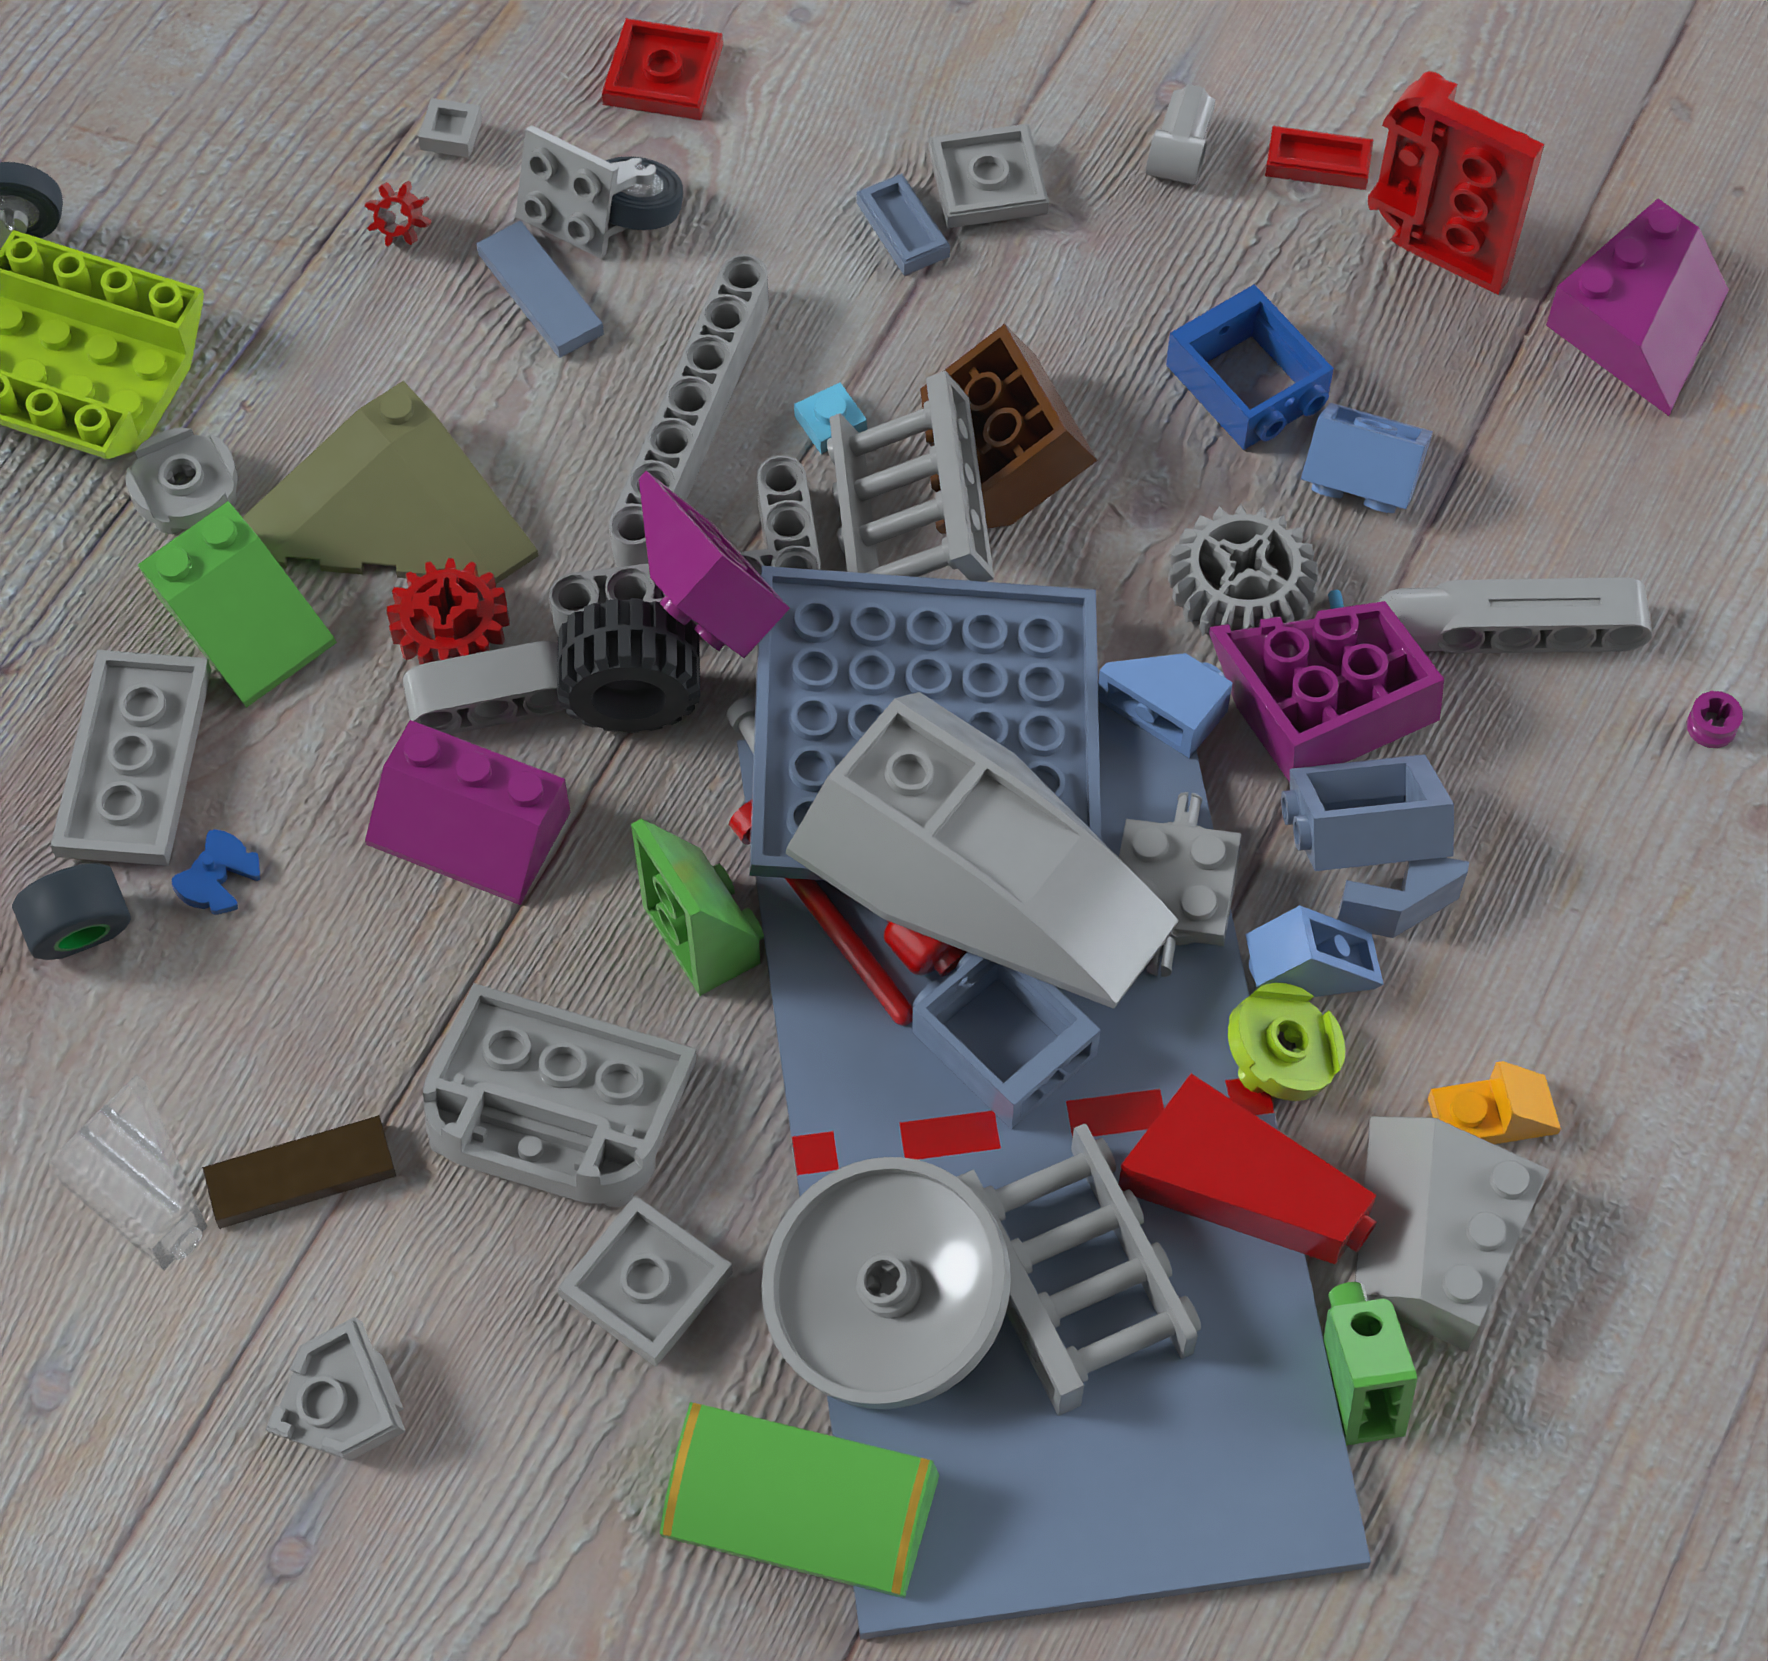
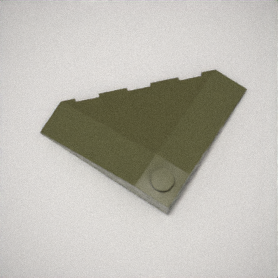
(390, 495)

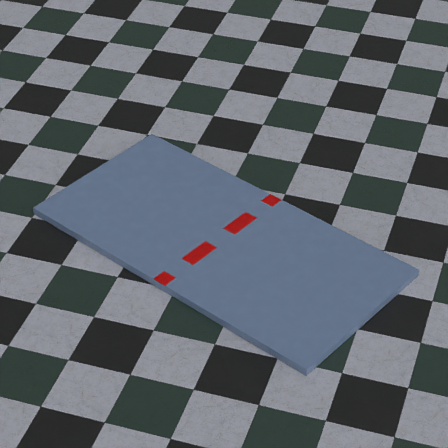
(1171, 1464)

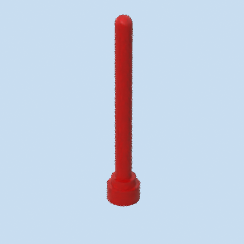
(839, 931)

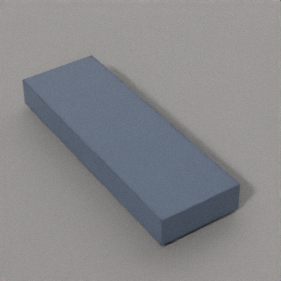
(540, 289)

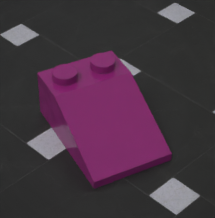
(704, 573)

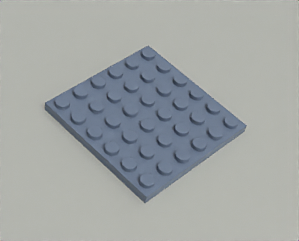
(852, 642)

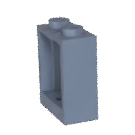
(1369, 812)
(1042, 1075)

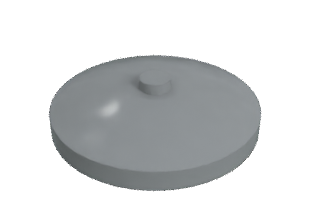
(886, 1283)

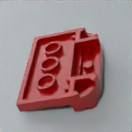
(1455, 183)

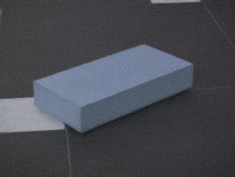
(903, 224)

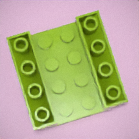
(89, 345)

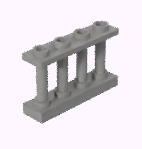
(957, 503)
(1037, 1315)

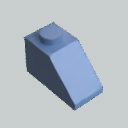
(1167, 697)
(1313, 954)

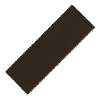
(299, 1172)

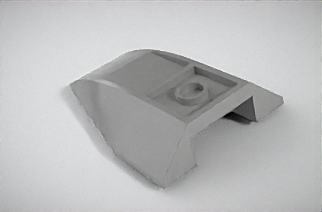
(979, 854)

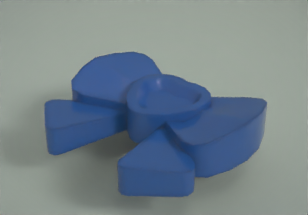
(202, 883)

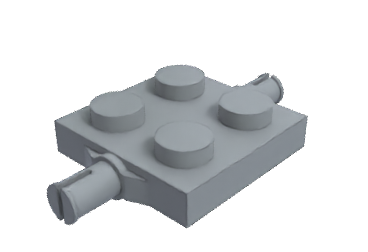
(1188, 871)

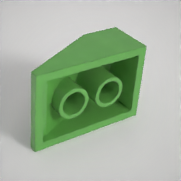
(236, 604)
(694, 908)

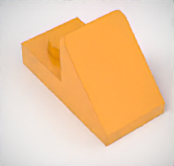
(1499, 1110)

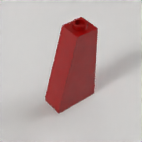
(1246, 1176)

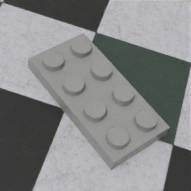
(131, 758)

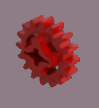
(447, 613)

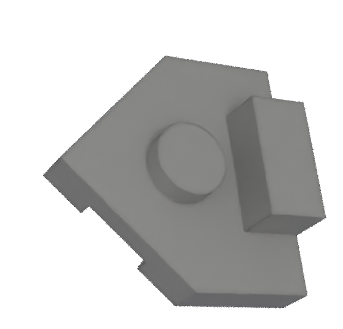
(339, 1395)

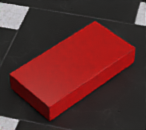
(1319, 157)

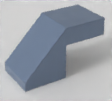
(1388, 912)

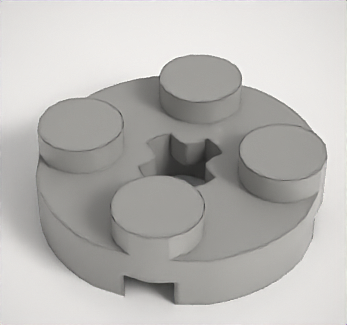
(184, 505)

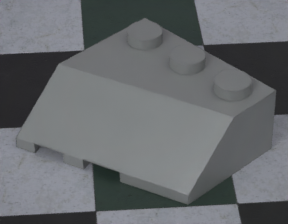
(1444, 1222)

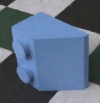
(1365, 457)

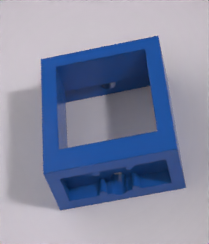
(1228, 325)

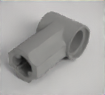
(1181, 145)

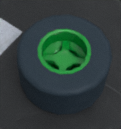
(71, 911)

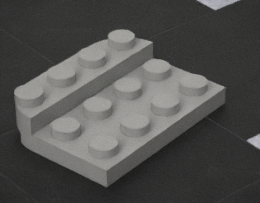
(553, 1097)

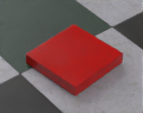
(662, 69)

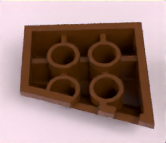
(1019, 426)

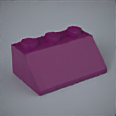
(467, 812)

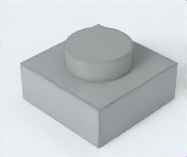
(450, 127)

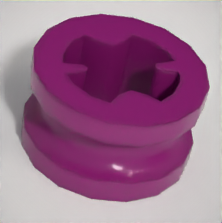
(1721, 704)

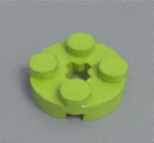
(1265, 1062)

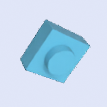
(817, 409)

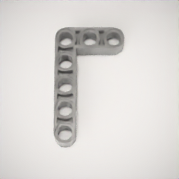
(779, 515)

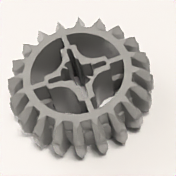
(1236, 557)

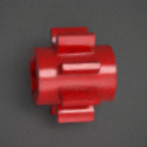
(385, 219)

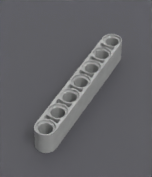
(700, 385)

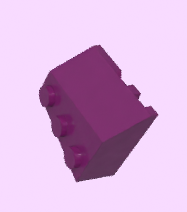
(1644, 303)
(1329, 683)

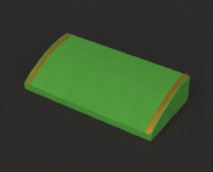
(798, 1499)

